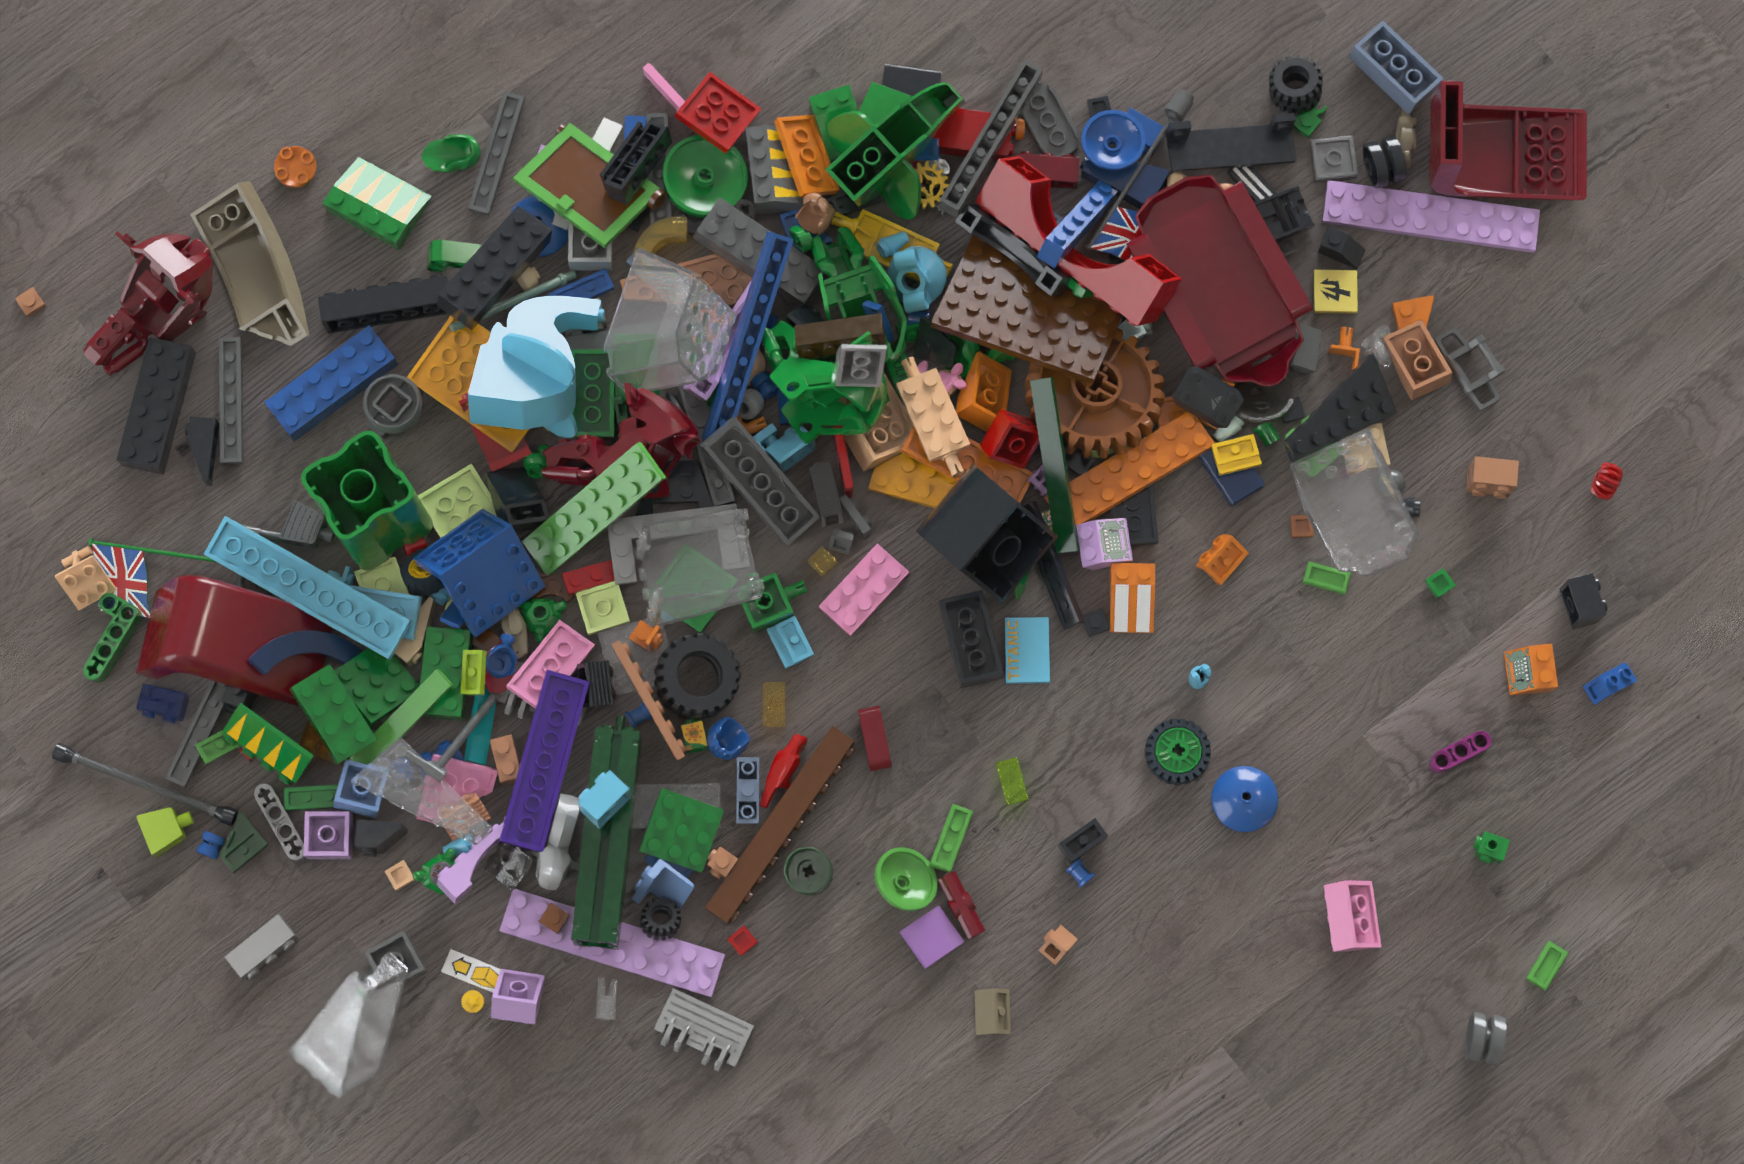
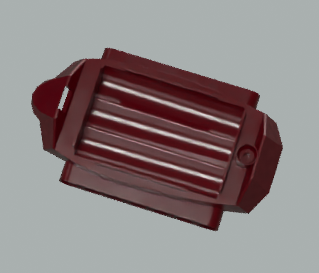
(1235, 283)

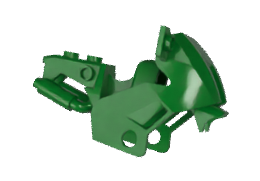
(853, 284)
(815, 389)

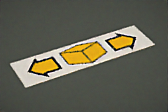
(471, 970)

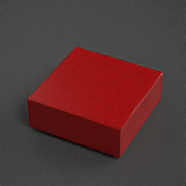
(742, 940)

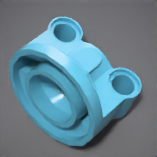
(928, 268)

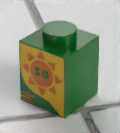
(694, 736)

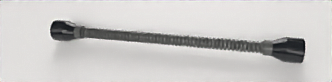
(67, 755)

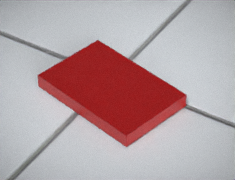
(843, 464)

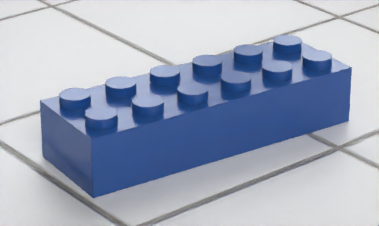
(331, 383)

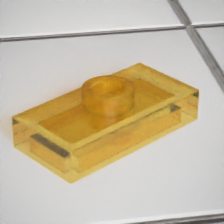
(773, 704)

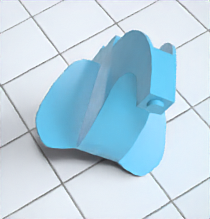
(528, 369)

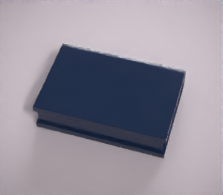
(1235, 485)

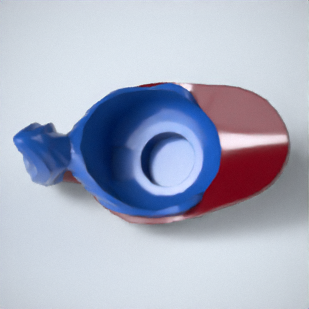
(500, 664)

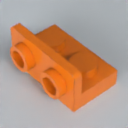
(1222, 558)

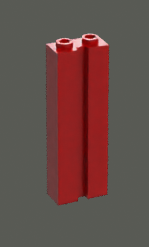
(961, 131)

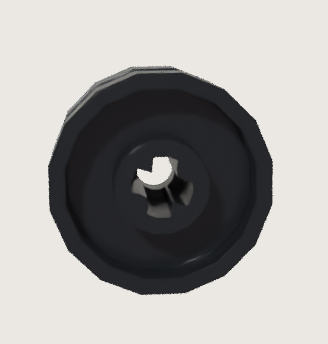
(1384, 162)

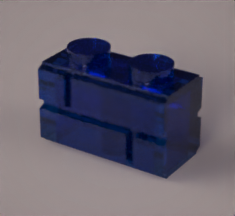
(162, 703)

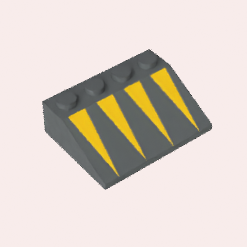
(770, 172)

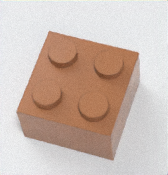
(1492, 477)

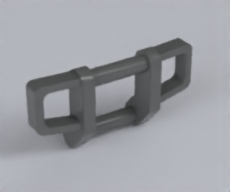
(1466, 348)

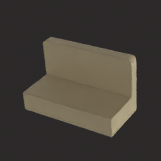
(992, 1011)

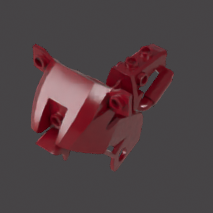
(149, 302)
(655, 423)

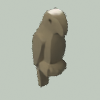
(1406, 136)
(515, 626)

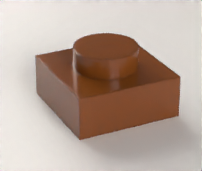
(1301, 527)
(554, 918)

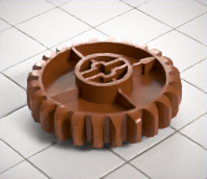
(1111, 410)

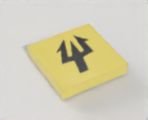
(1335, 291)

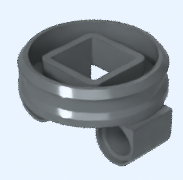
(406, 418)

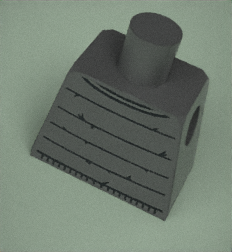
(305, 527)

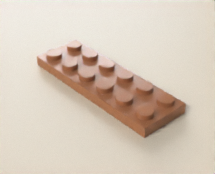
(645, 692)

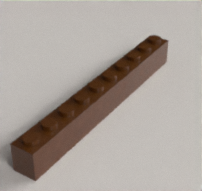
(780, 825)

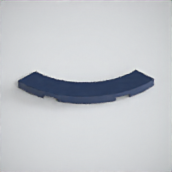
(302, 643)

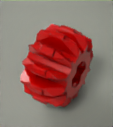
(1606, 481)

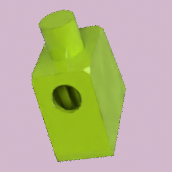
(163, 829)

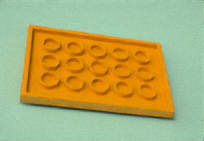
(447, 373)

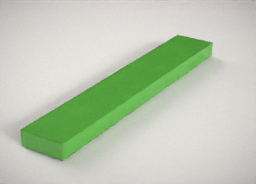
(405, 716)

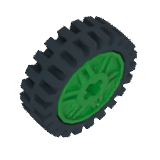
(1187, 738)

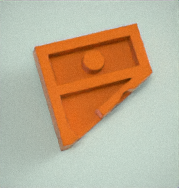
(1412, 310)

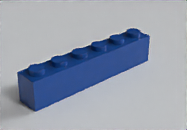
(1077, 224)

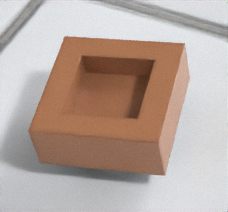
(30, 302)

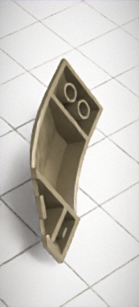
(253, 264)

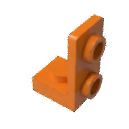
(647, 636)

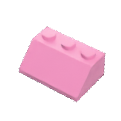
(1352, 916)

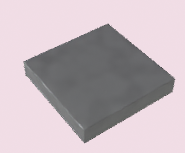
(1334, 158)

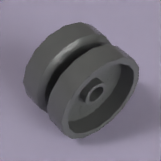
(1485, 1038)

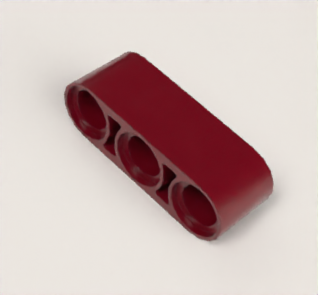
(874, 738)

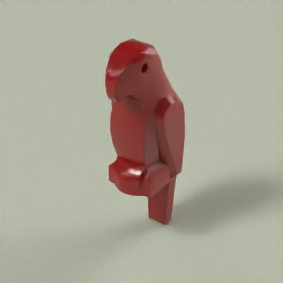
(783, 768)

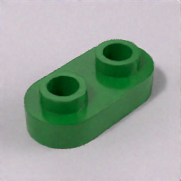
(802, 239)

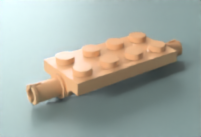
(933, 416)

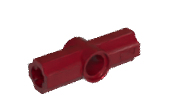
(961, 905)

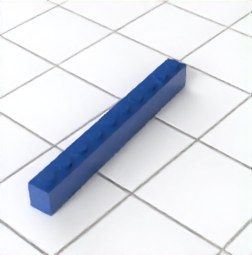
(749, 331)

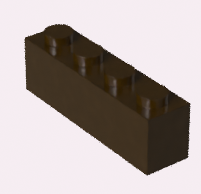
(827, 336)

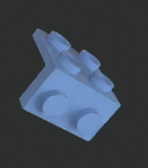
(663, 882)

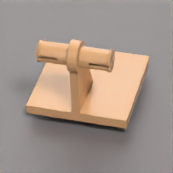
(85, 579)

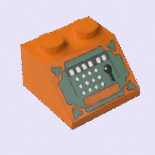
(1531, 670)

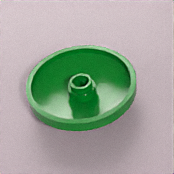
(701, 173)

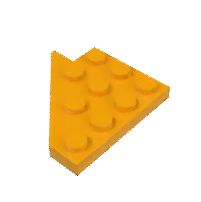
(910, 481)

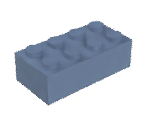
(1395, 67)

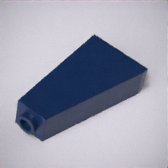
(1147, 183)

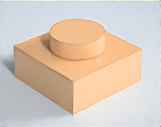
(399, 875)

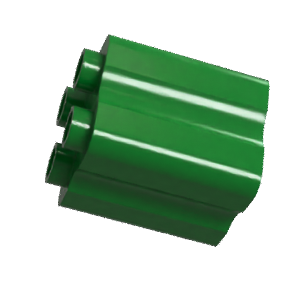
(367, 500)

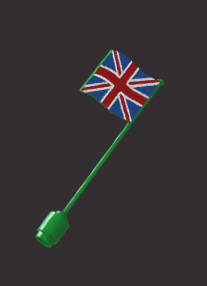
(128, 571)

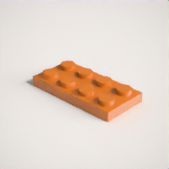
(806, 155)

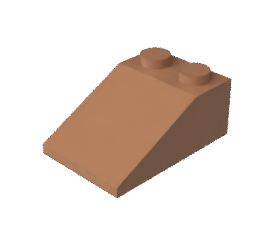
(1417, 360)

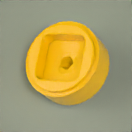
(473, 1001)

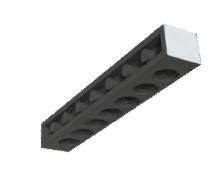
(991, 138)

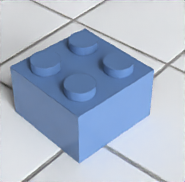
(353, 797)

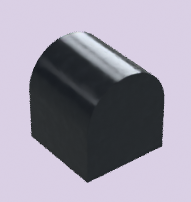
(986, 533)

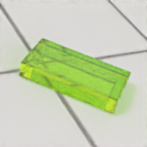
(1012, 781)

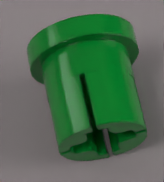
(1263, 431)

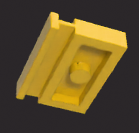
(1236, 454)

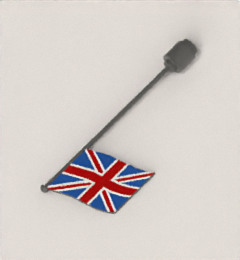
(1120, 223)

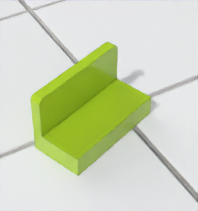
(473, 672)

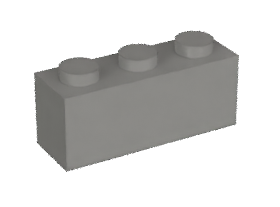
(261, 947)

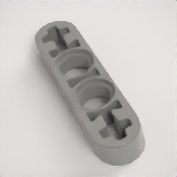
(283, 820)

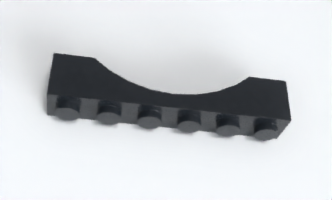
(1001, 237)

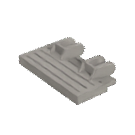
(704, 1025)

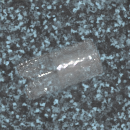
(606, 1004)

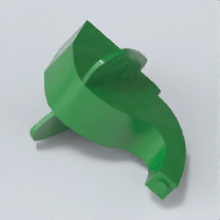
(880, 155)

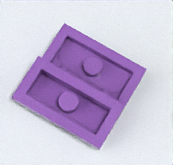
(932, 937)

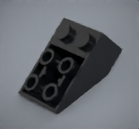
(517, 498)

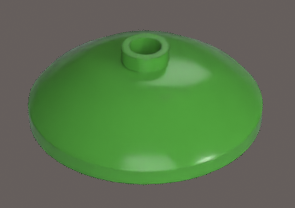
(914, 875)

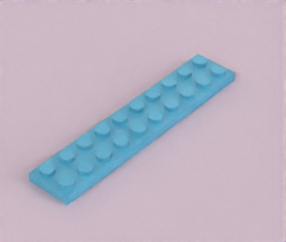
(307, 587)

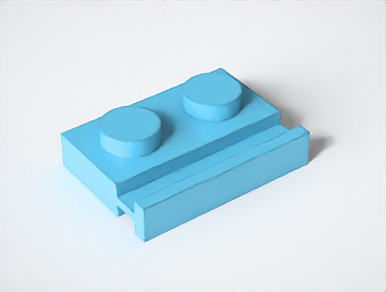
(790, 642)

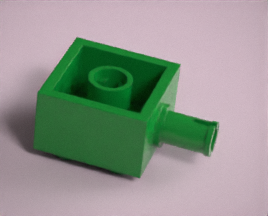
(778, 603)

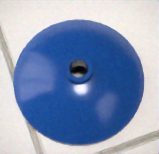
(1117, 129)
(541, 211)
(1239, 813)

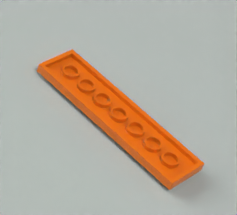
(1138, 467)

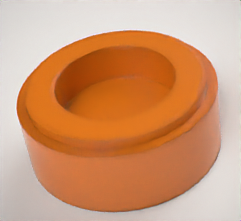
(1020, 129)

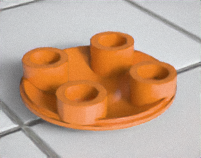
(295, 166)

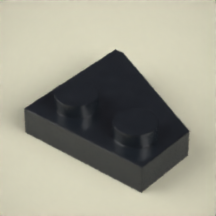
(934, 345)

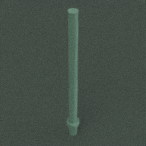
(561, 279)

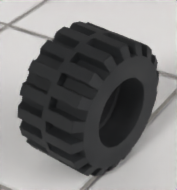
(1295, 99)

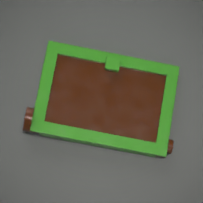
(569, 182)

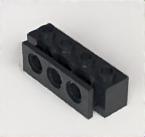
(657, 140)

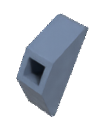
(748, 790)

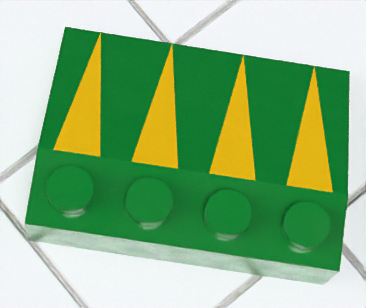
(377, 203)
(267, 745)

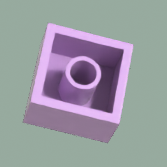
(328, 835)

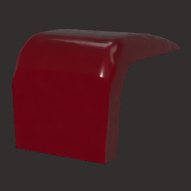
(1506, 149)
(215, 627)

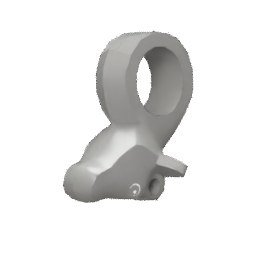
(555, 858)

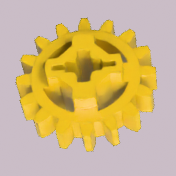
(934, 182)

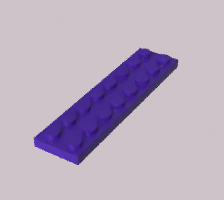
(544, 761)

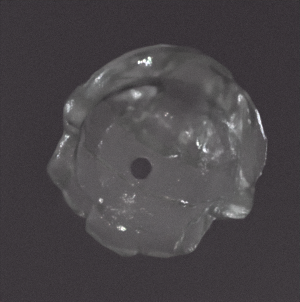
(1375, 344)

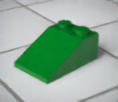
(826, 107)

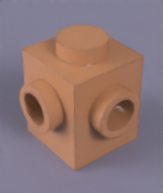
(721, 862)
(1057, 944)

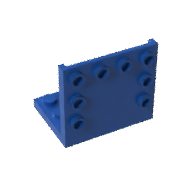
(482, 569)

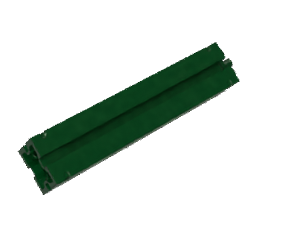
(607, 849)

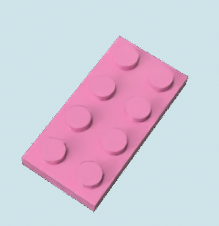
(864, 590)
(558, 652)

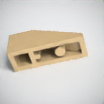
(412, 650)

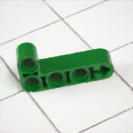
(449, 254)
(108, 639)

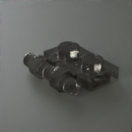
(515, 868)

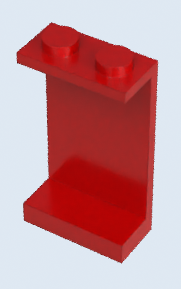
(496, 455)

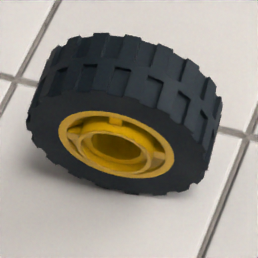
(417, 579)

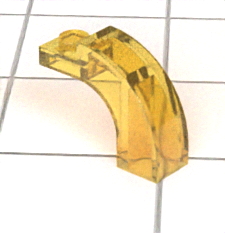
(662, 233)

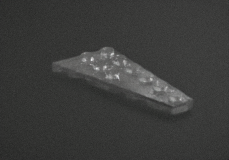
(420, 794)

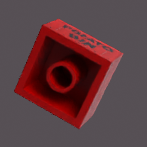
(1011, 439)

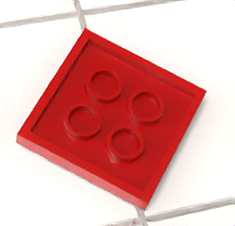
(717, 112)

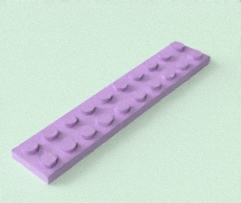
(1431, 216)
(665, 961)

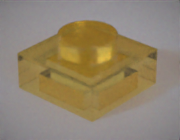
(822, 561)

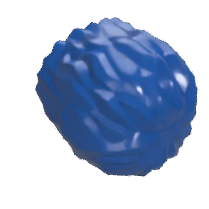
(727, 739)

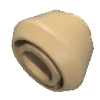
(529, 279)

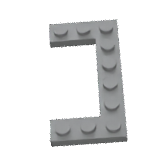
(627, 529)

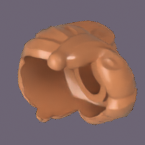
(815, 214)

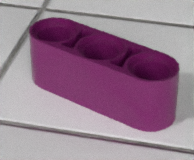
(1467, 744)

